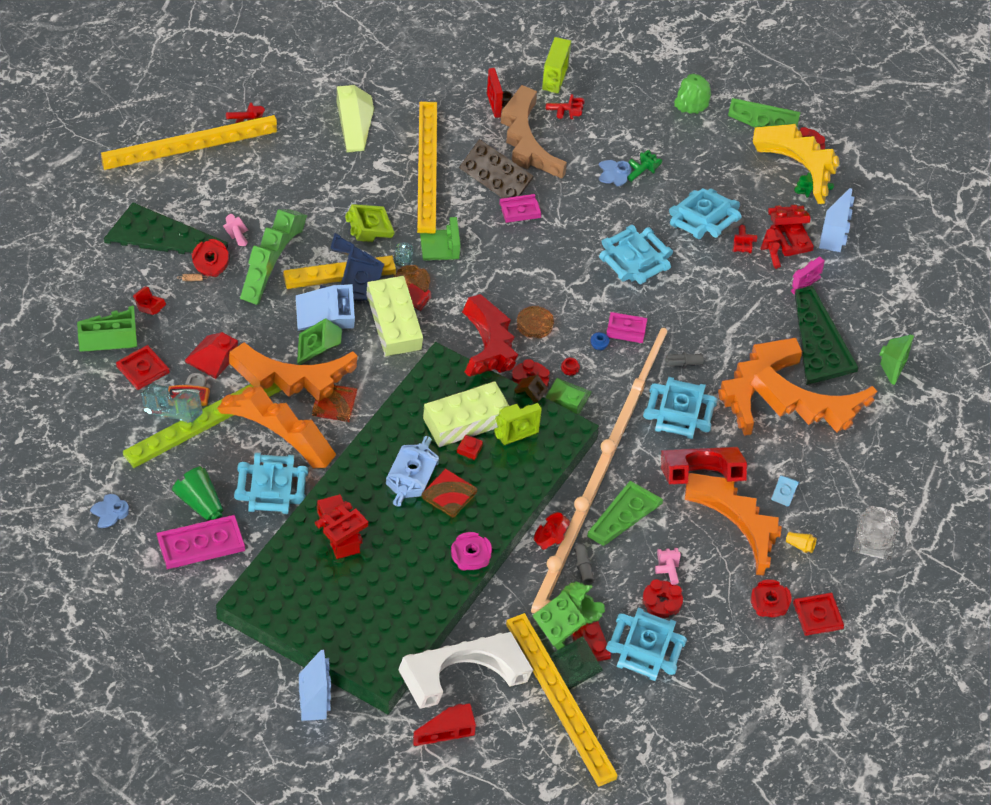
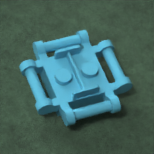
(704, 210)
(634, 255)
(680, 407)
(271, 483)
(646, 644)

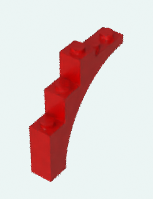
(494, 332)

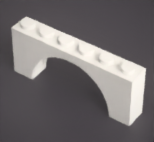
(495, 652)

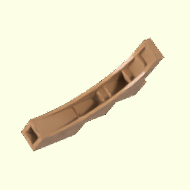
(527, 149)

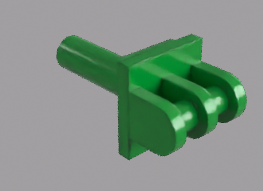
(647, 161)
(805, 185)

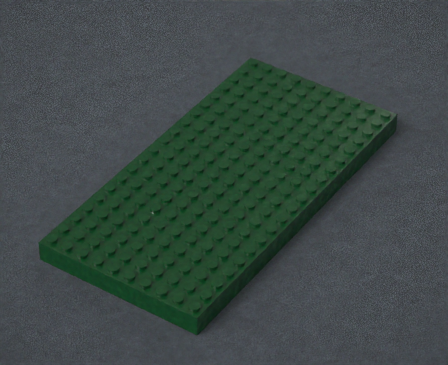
(403, 584)

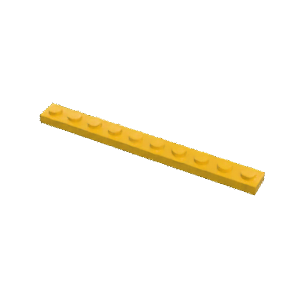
(189, 142)
(427, 167)
(562, 700)

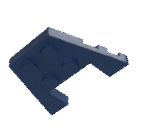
(359, 268)

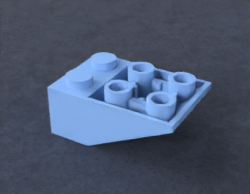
(836, 223)
(329, 302)
(315, 688)

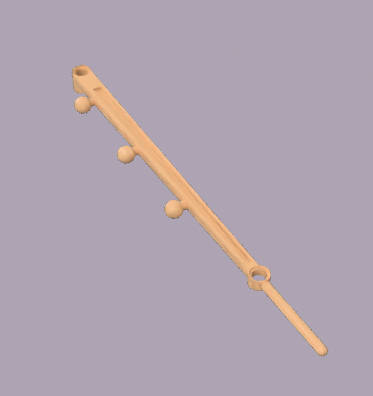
(582, 504)

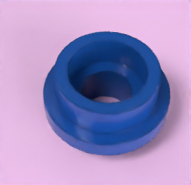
(599, 341)

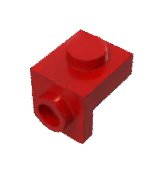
(147, 302)

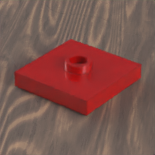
(494, 92)
(142, 367)
(818, 614)

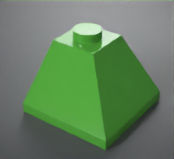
(318, 340)
(895, 356)
(568, 395)

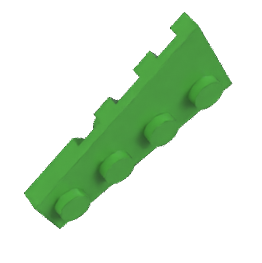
(761, 115)
(626, 510)

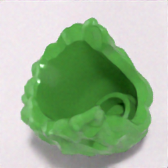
(693, 94)
(589, 609)

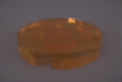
(415, 275)
(535, 322)

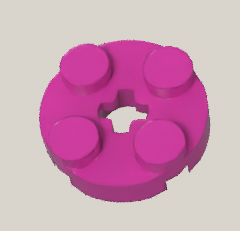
(470, 561)

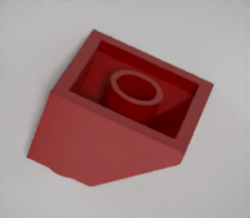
(212, 354)

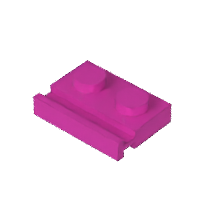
(520, 208)
(808, 275)
(626, 327)

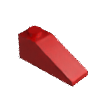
(450, 724)

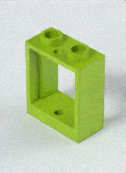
(556, 65)

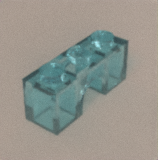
(183, 407)

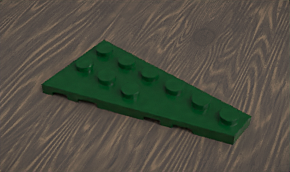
(156, 232)
(821, 344)

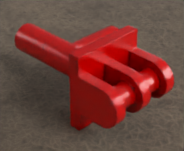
(574, 106)
(252, 113)
(743, 241)
(772, 243)

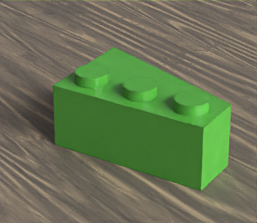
(108, 332)

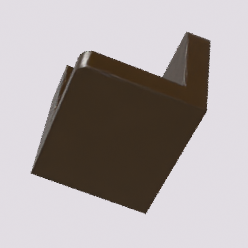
(533, 387)

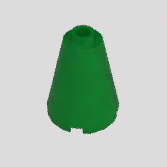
(199, 493)

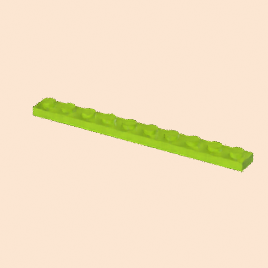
(181, 432)

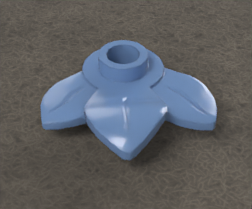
(614, 172)
(110, 510)

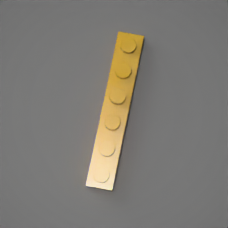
(327, 273)

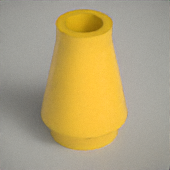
(803, 542)

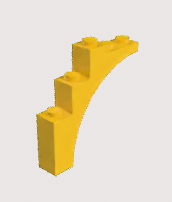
(789, 142)

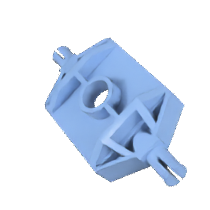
(408, 481)

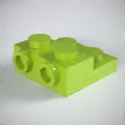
(369, 222)
(517, 423)

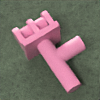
(235, 229)
(667, 562)

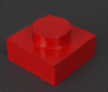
(470, 447)

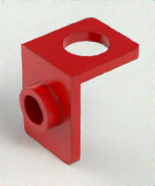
(418, 296)

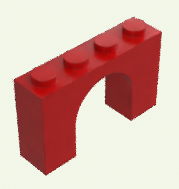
(726, 460)

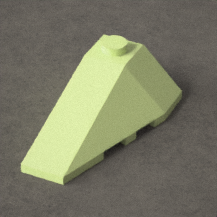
(355, 115)

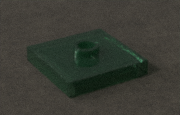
(576, 662)

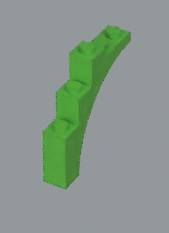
(264, 256)

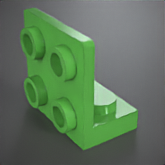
(442, 244)
(559, 619)

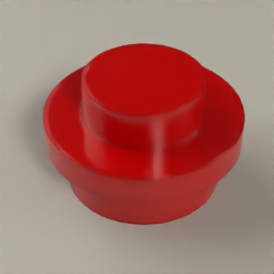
(570, 366)

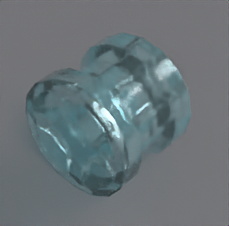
(403, 254)

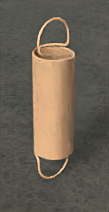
(193, 277)

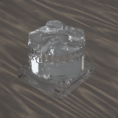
(876, 533)

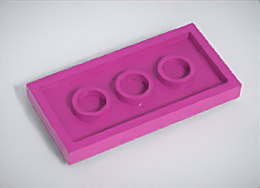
(200, 542)

